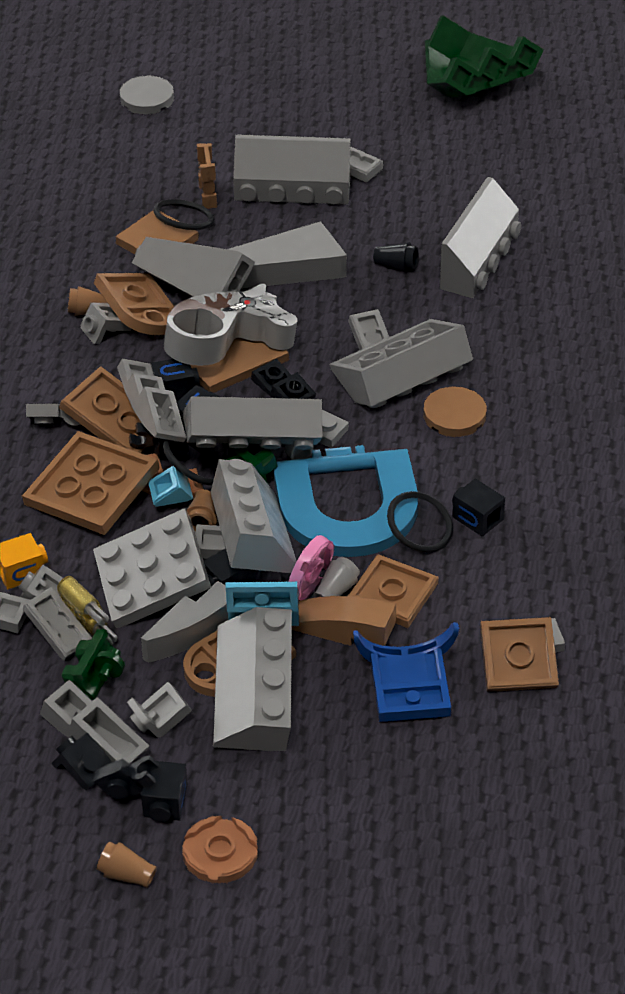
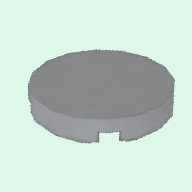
(146, 94)

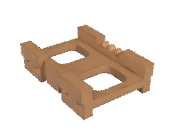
(206, 175)

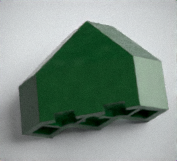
(466, 62)

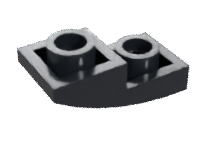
(279, 383)

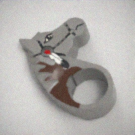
(206, 325)

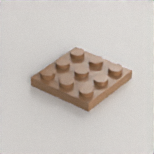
(91, 482)

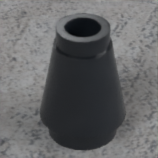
(397, 256)

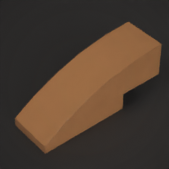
(339, 616)

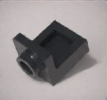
(81, 759)

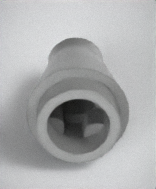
(338, 578)

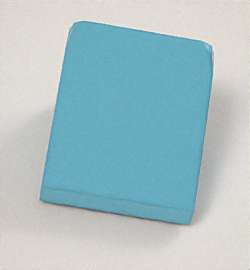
(170, 488)

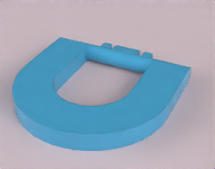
(351, 538)

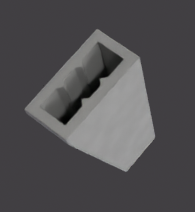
(294, 257)
(192, 266)

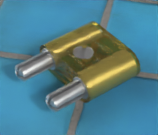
(84, 606)

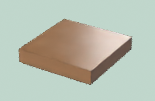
(152, 227)
(396, 584)
(519, 654)

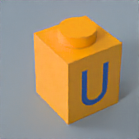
(19, 557)

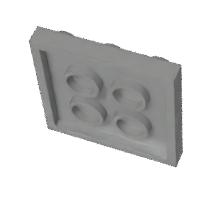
(151, 568)

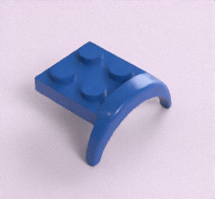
(409, 679)

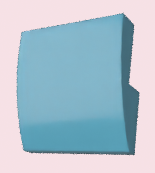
(248, 595)

